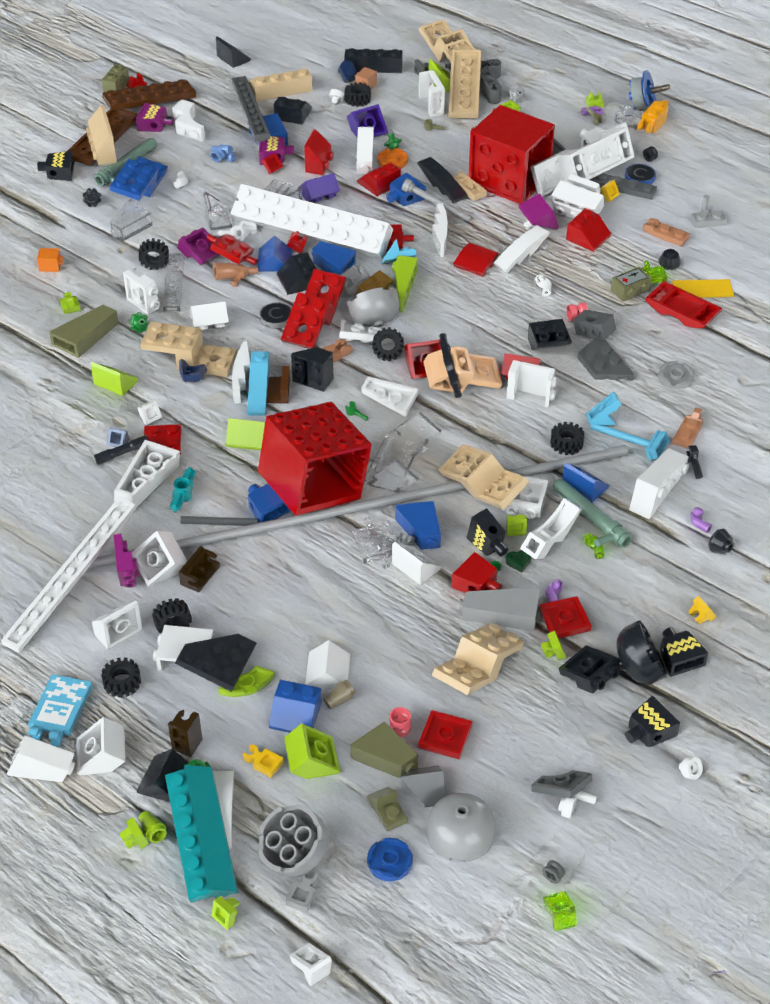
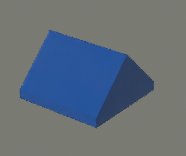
(273, 255)
(584, 482)

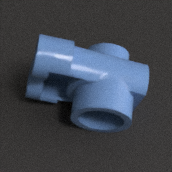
(222, 152)

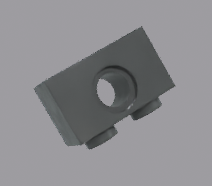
(594, 324)

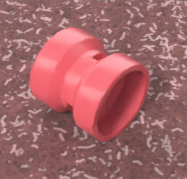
(574, 310)
(400, 721)

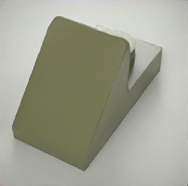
(388, 808)

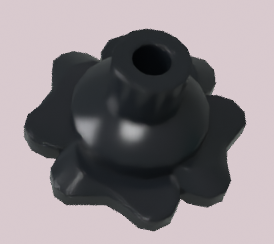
(91, 197)

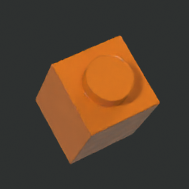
(49, 259)

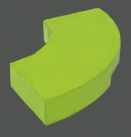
(250, 682)

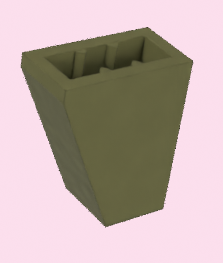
(385, 751)

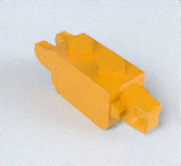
(654, 117)

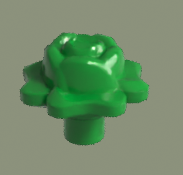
(392, 142)
(139, 322)

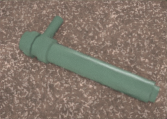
(110, 172)
(612, 529)

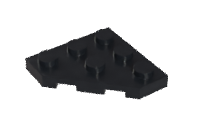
(217, 659)

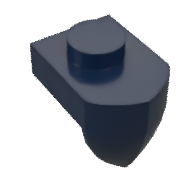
(347, 71)
(191, 373)

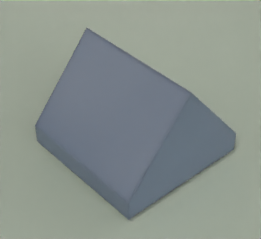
(117, 437)

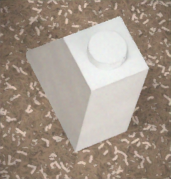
(365, 150)
(40, 761)

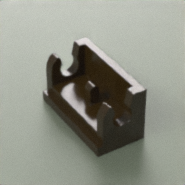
(198, 569)
(185, 734)

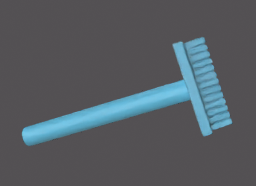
(653, 448)

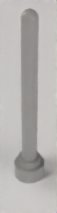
(409, 186)

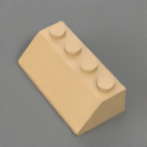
(281, 84)
(101, 138)

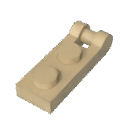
(470, 187)

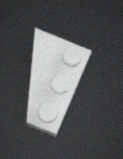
(359, 332)
(393, 395)

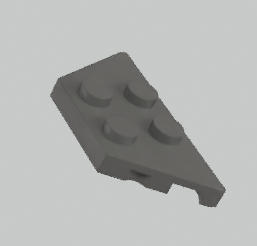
(603, 361)

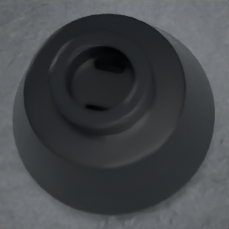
(669, 259)
(720, 542)

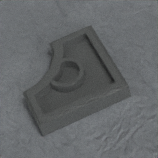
(562, 785)

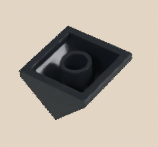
(230, 54)
(154, 780)

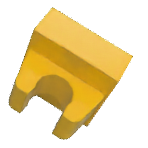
(609, 190)
(704, 611)

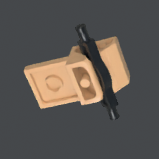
(455, 368)

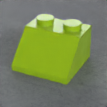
(311, 753)

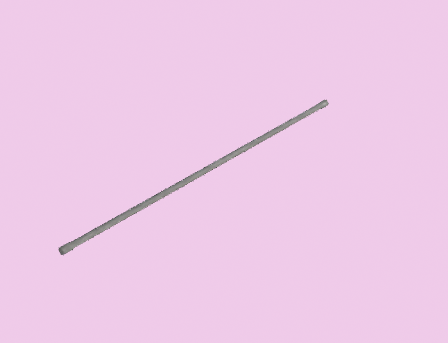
(612, 452)

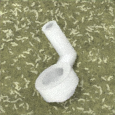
(232, 231)
(567, 805)

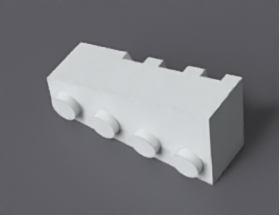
(147, 471)
(657, 482)

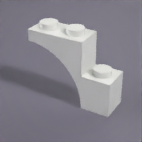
(185, 125)
(553, 530)

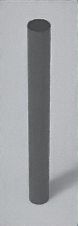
(218, 520)

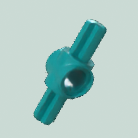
(182, 489)

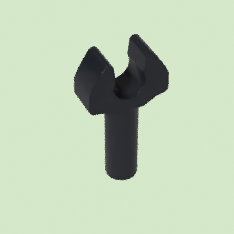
(693, 458)

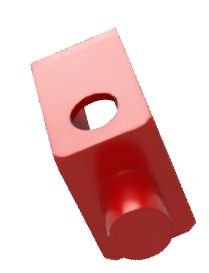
(475, 575)

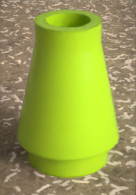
(153, 829)

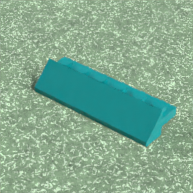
(200, 833)

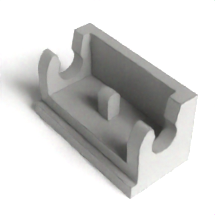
(354, 278)

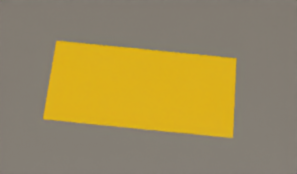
(706, 288)

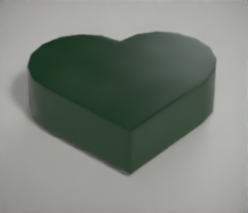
(518, 560)

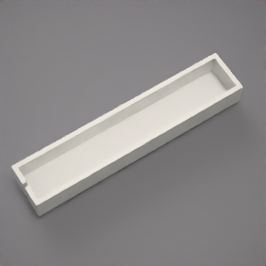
(313, 220)

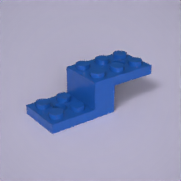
(138, 178)

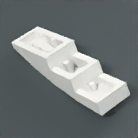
(439, 229)
(520, 248)
(240, 371)

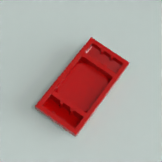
(682, 305)

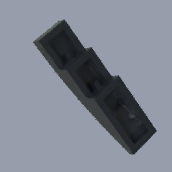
(441, 178)

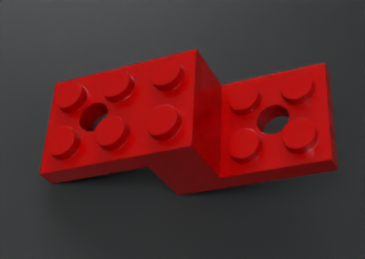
(313, 309)

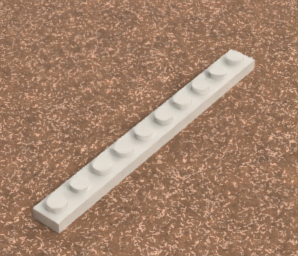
(68, 575)

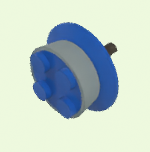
(643, 91)

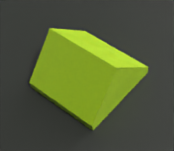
(443, 75)
(112, 378)
(245, 434)

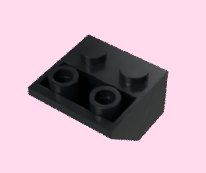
(548, 334)
(313, 368)

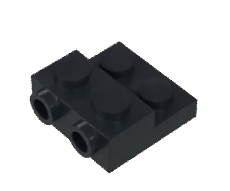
(590, 669)

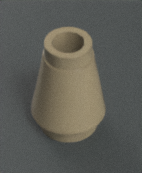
(339, 694)

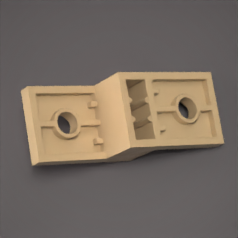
(448, 41)
(188, 345)
(483, 476)
(478, 658)

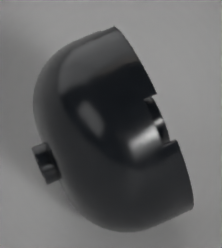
(639, 654)

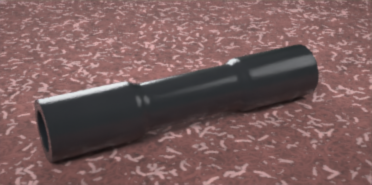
(110, 454)

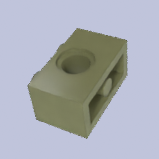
(115, 78)

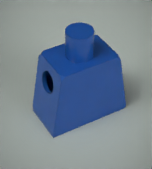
(402, 197)
(266, 503)

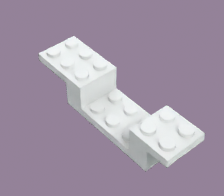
(586, 162)

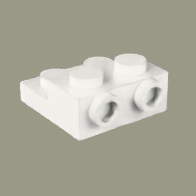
(141, 291)
(530, 500)

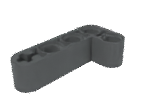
(489, 84)

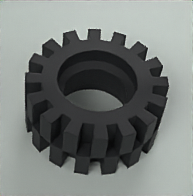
(357, 94)
(153, 246)
(388, 354)
(567, 445)
(175, 608)
(123, 686)

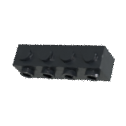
(379, 60)

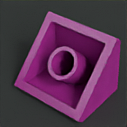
(539, 212)

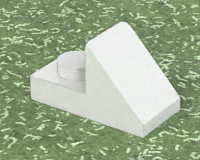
(313, 962)

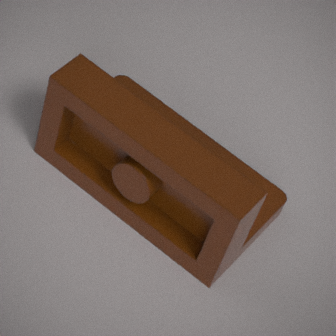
(279, 387)

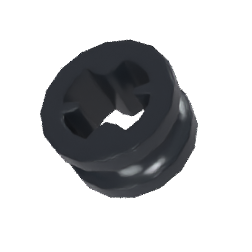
(650, 153)

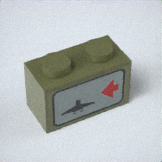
(630, 284)

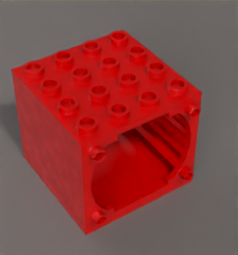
(504, 150)
(314, 457)

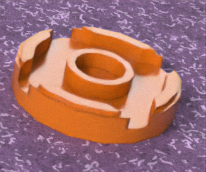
(396, 156)

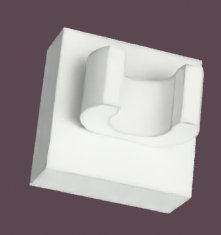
(149, 412)

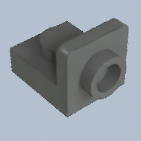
(420, 67)

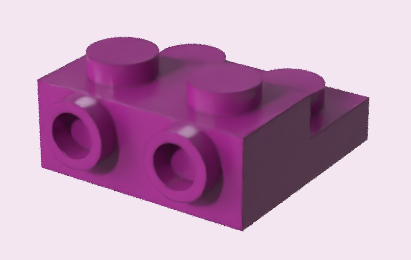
(197, 246)
(126, 565)

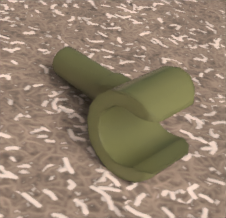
(596, 117)
(428, 125)

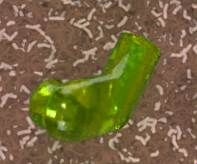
(589, 542)

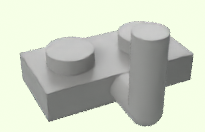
(707, 218)

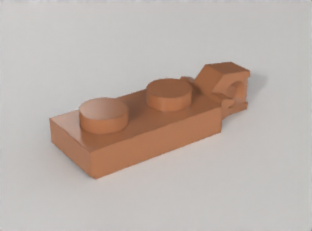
(689, 429)

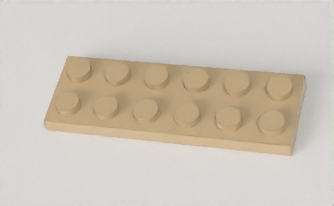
(464, 84)

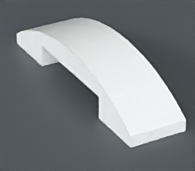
(225, 788)

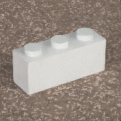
(578, 197)

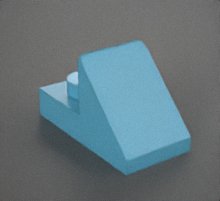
(393, 253)
(602, 412)

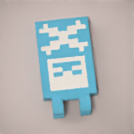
(59, 708)

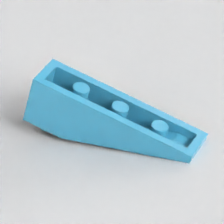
(258, 383)

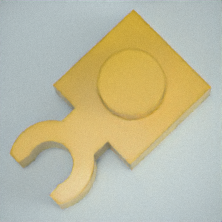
(264, 762)

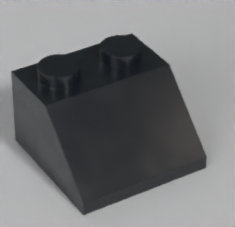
(292, 110)
(296, 273)

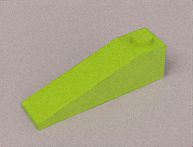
(404, 274)

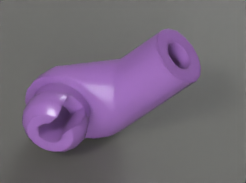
(598, 110)
(697, 520)
(554, 590)

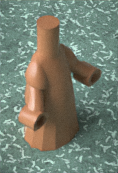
(232, 270)

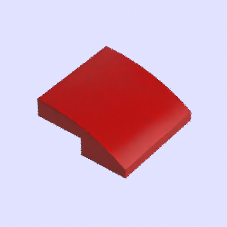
(475, 259)

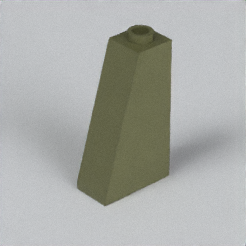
(84, 331)

